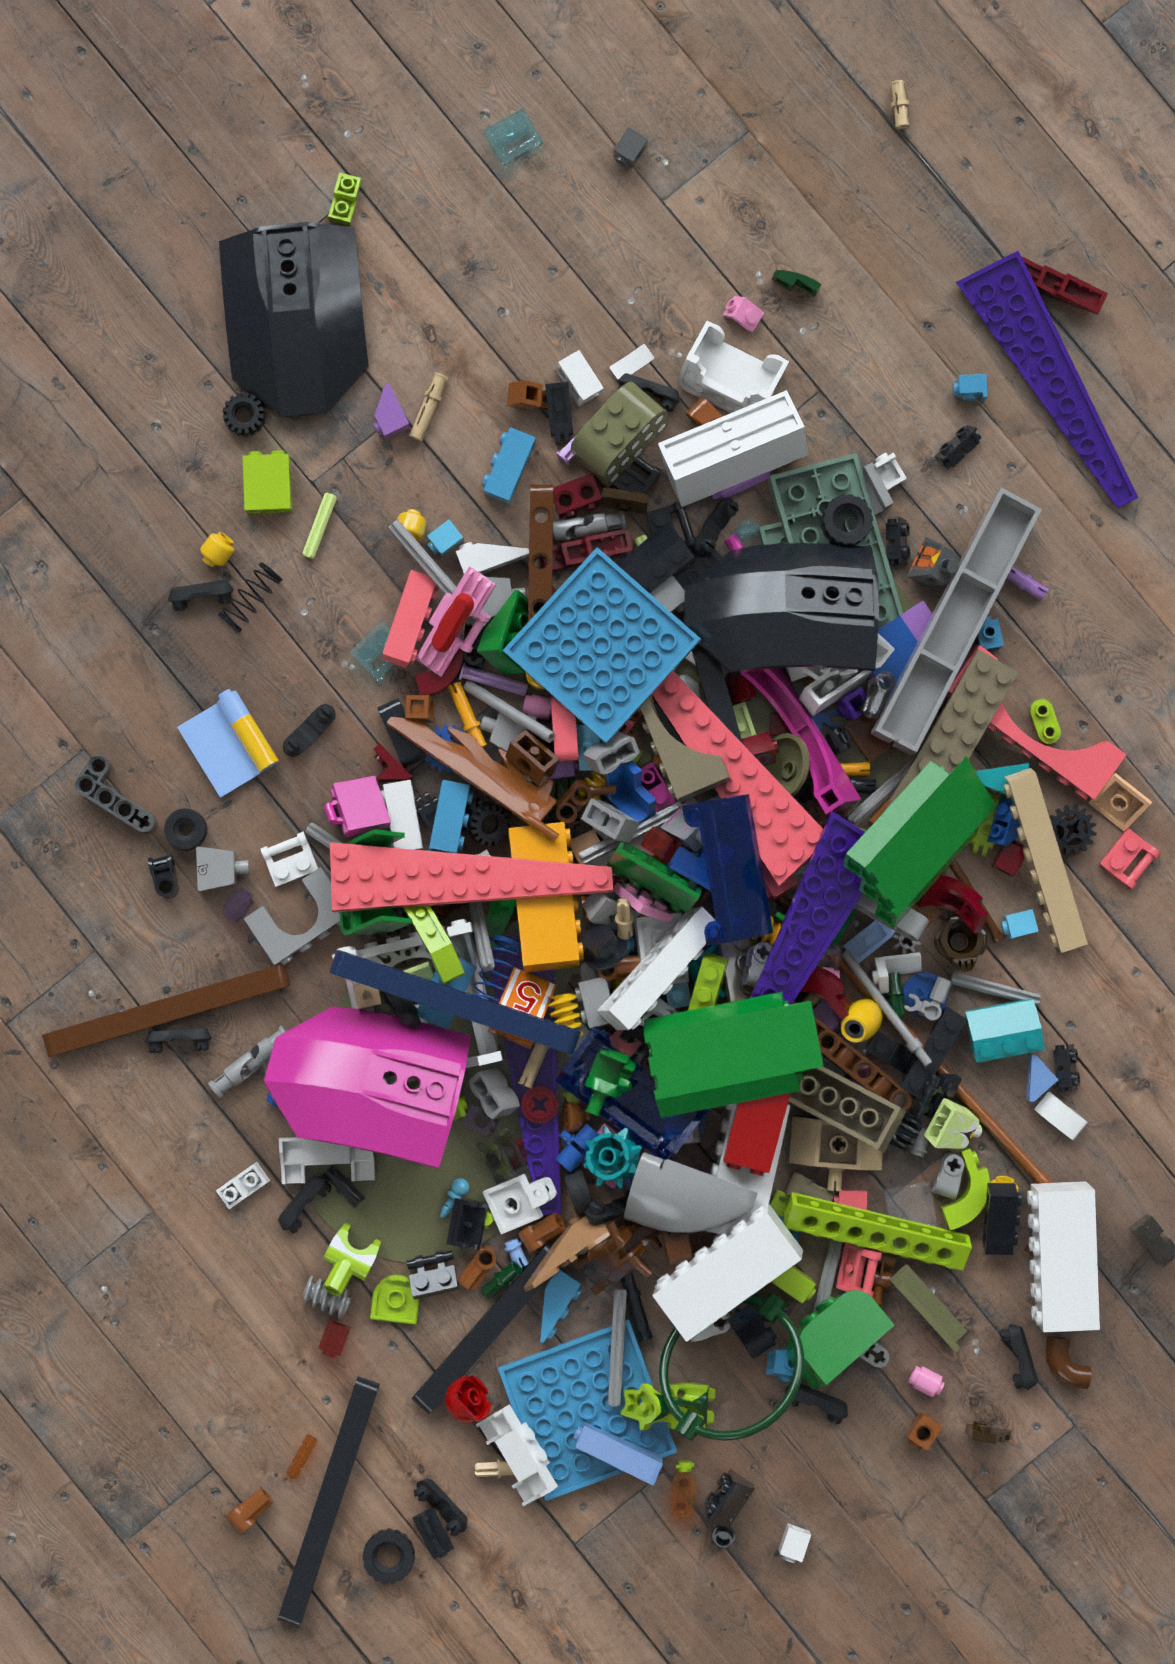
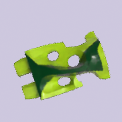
(654, 1409)

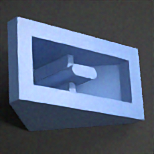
(1038, 1078)

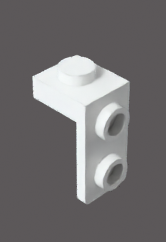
(897, 963)

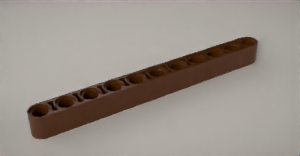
(166, 1010)

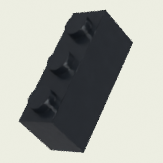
(1001, 1218)

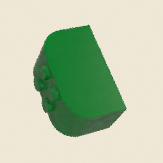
(838, 1335)

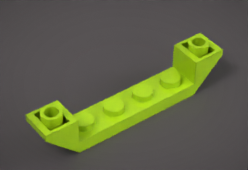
(436, 942)

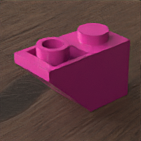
(656, 787)

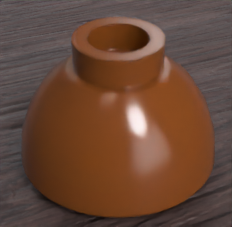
(574, 1117)

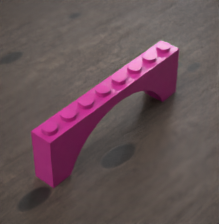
(830, 781)

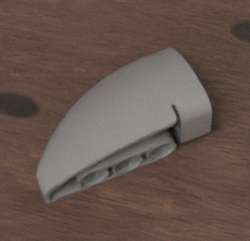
(683, 1198)

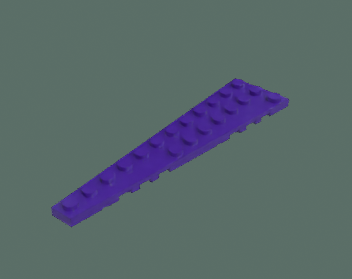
(1024, 329)
(815, 914)
(539, 1139)

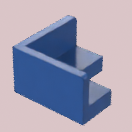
(631, 795)
(690, 866)

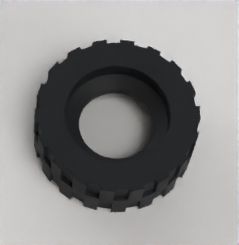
(851, 503)
(382, 1573)

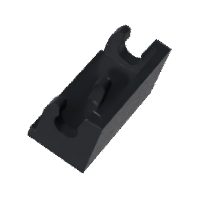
(467, 1223)

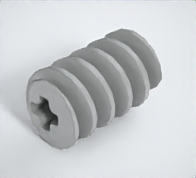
(319, 1295)

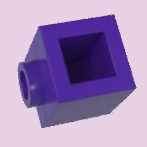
(850, 704)

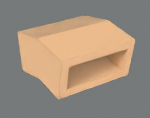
(582, 843)

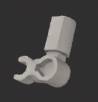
(931, 1010)

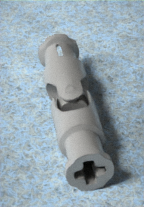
(587, 525)
(235, 1074)

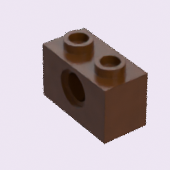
(532, 757)

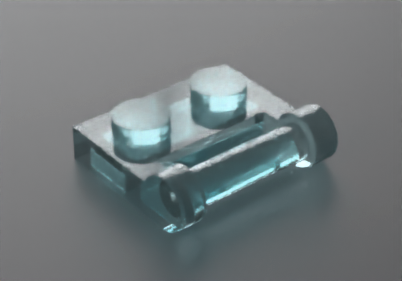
(509, 131)
(371, 648)

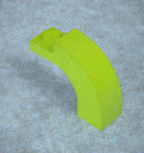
(973, 1199)

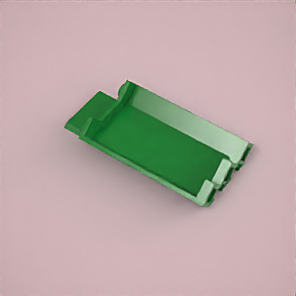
(918, 837)
(731, 1053)

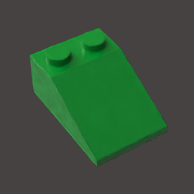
(502, 630)

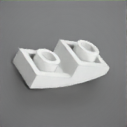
(1061, 1115)
(243, 1185)

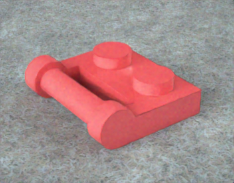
(1123, 854)
(853, 1267)

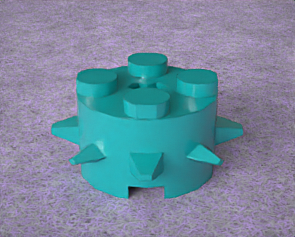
(612, 1145)

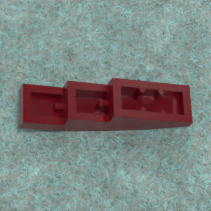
(1066, 287)
(576, 552)

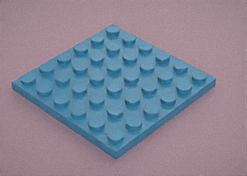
(601, 645)
(571, 1386)

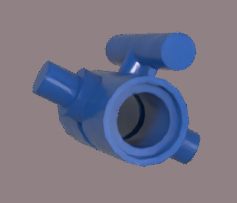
(575, 1147)

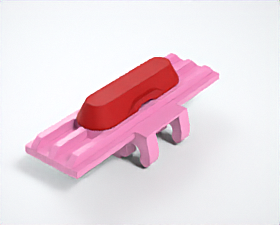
(449, 618)

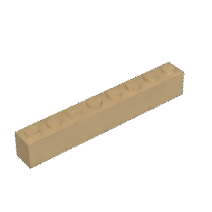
(1045, 859)

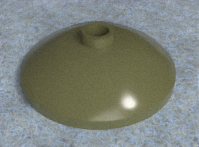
(791, 762)

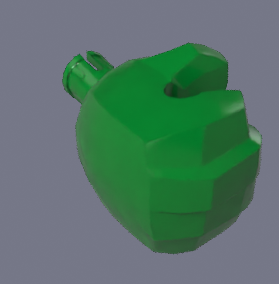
(608, 1077)

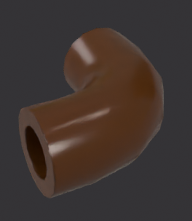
(1061, 1365)

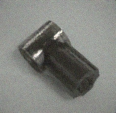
(876, 696)

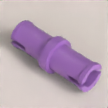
(1026, 583)

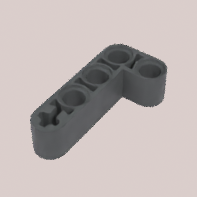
(117, 801)

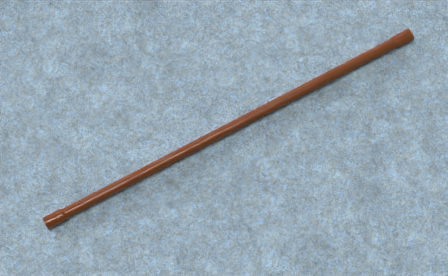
(969, 1101)

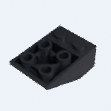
(728, 1499)

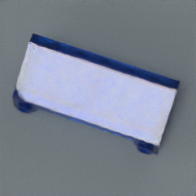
(732, 869)
(632, 1109)

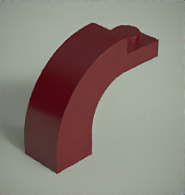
(432, 684)
(959, 898)
(829, 986)

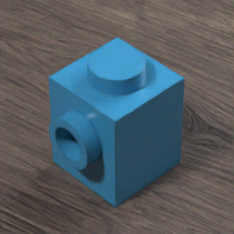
(990, 635)

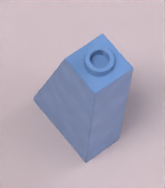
(618, 1452)

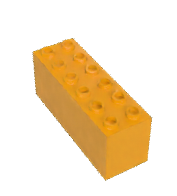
(547, 923)

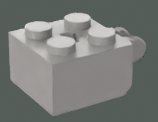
(593, 993)

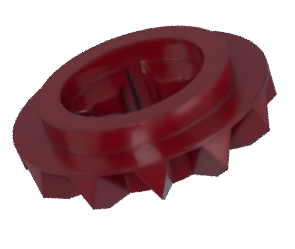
(539, 1115)

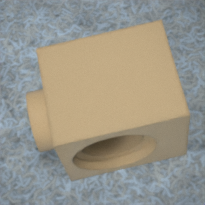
(366, 996)

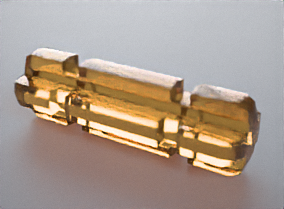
(301, 1456)

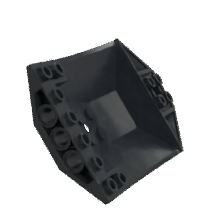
(301, 347)
(756, 618)

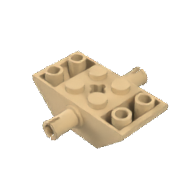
(813, 1146)

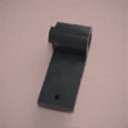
(752, 1331)

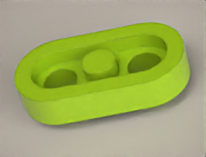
(1045, 721)

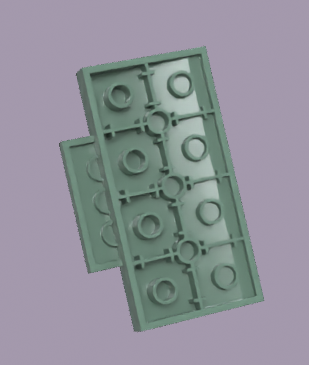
(799, 504)

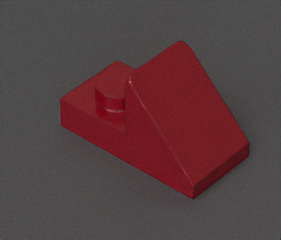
(740, 690)
(394, 771)

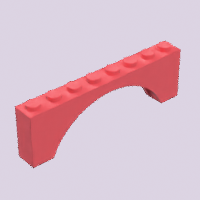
(1082, 769)

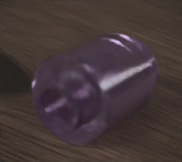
(238, 904)

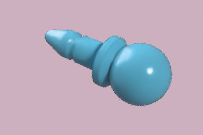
(459, 1188)

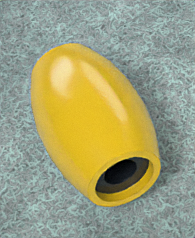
(863, 1020)

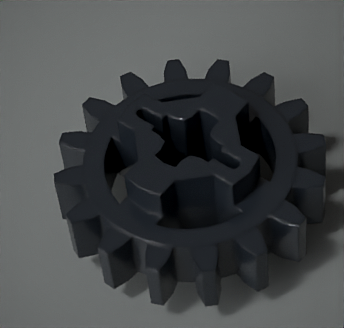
(1079, 835)

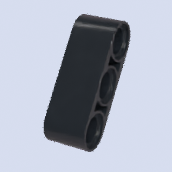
(406, 750)

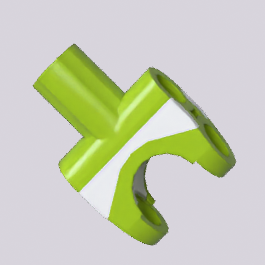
(347, 1261)

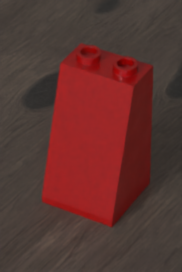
(755, 1133)

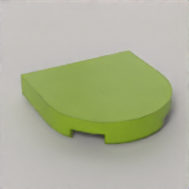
(394, 1301)

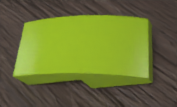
(344, 199)

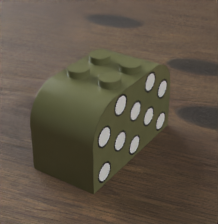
(619, 433)

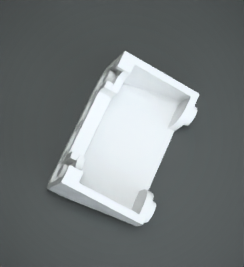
(728, 374)

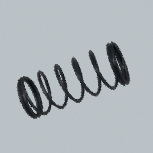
(227, 619)

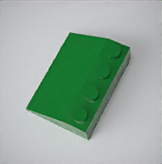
(655, 876)

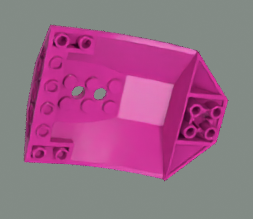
(334, 1091)

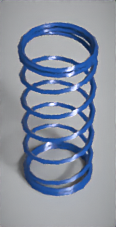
(498, 940)

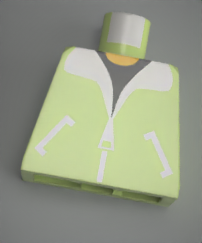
(952, 1126)

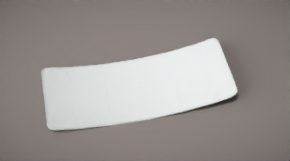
(632, 362)

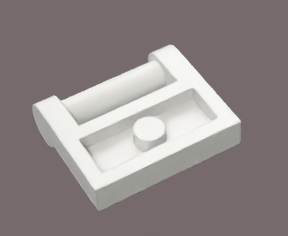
(292, 866)

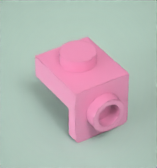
(743, 312)

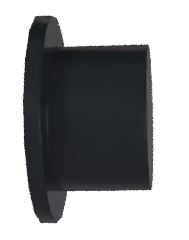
(603, 947)

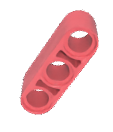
(565, 732)

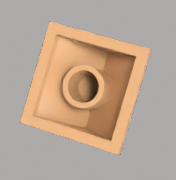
(1120, 802)

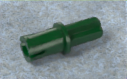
(895, 994)
(501, 1279)

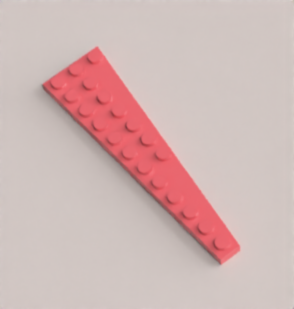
(782, 826)
(400, 878)

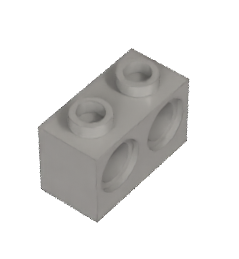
(610, 820)

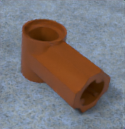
(621, 969)
(538, 1233)
(477, 1269)
(245, 1513)

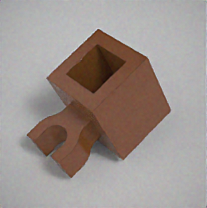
(526, 395)

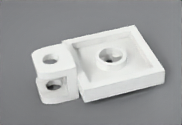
(527, 1196)

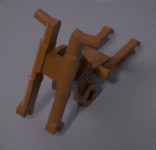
(621, 1252)

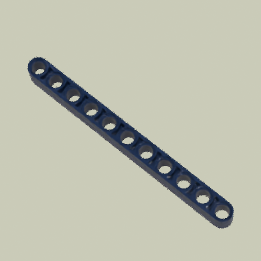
(454, 1001)

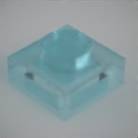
(747, 528)

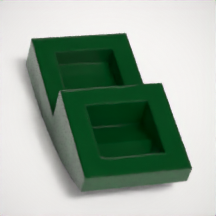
(789, 279)

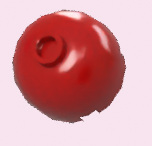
(467, 1399)

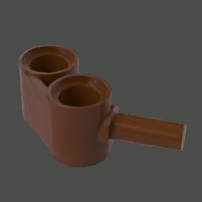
(576, 803)
(882, 1276)

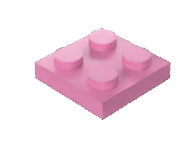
(643, 902)

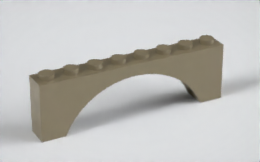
(687, 769)

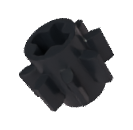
(838, 740)

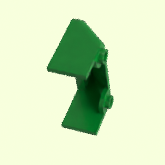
(375, 920)

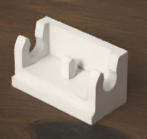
(581, 379)

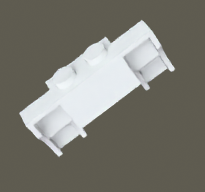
(299, 1152)
(521, 1453)

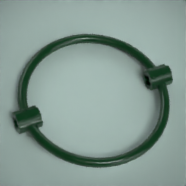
(690, 1423)

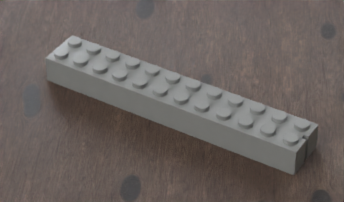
(956, 621)

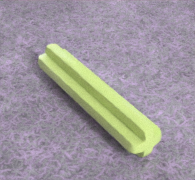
(319, 525)

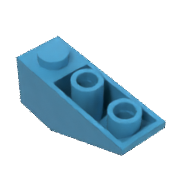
(558, 1294)

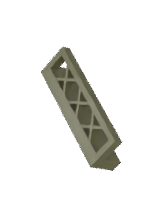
(929, 1306)

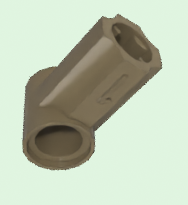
(805, 1186)

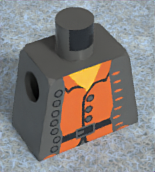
(933, 564)

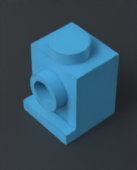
(970, 387)

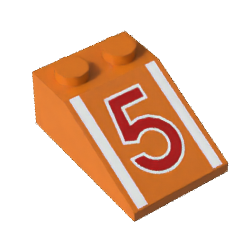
(528, 995)

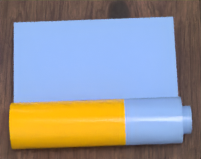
(228, 743)

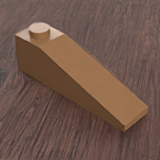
(574, 1240)

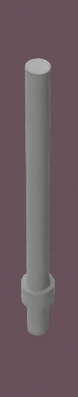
(913, 1044)

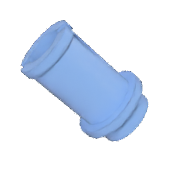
(516, 1252)

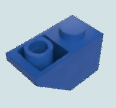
(1003, 826)

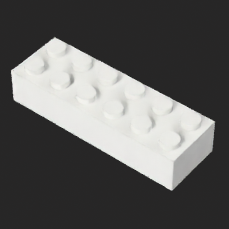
(657, 971)

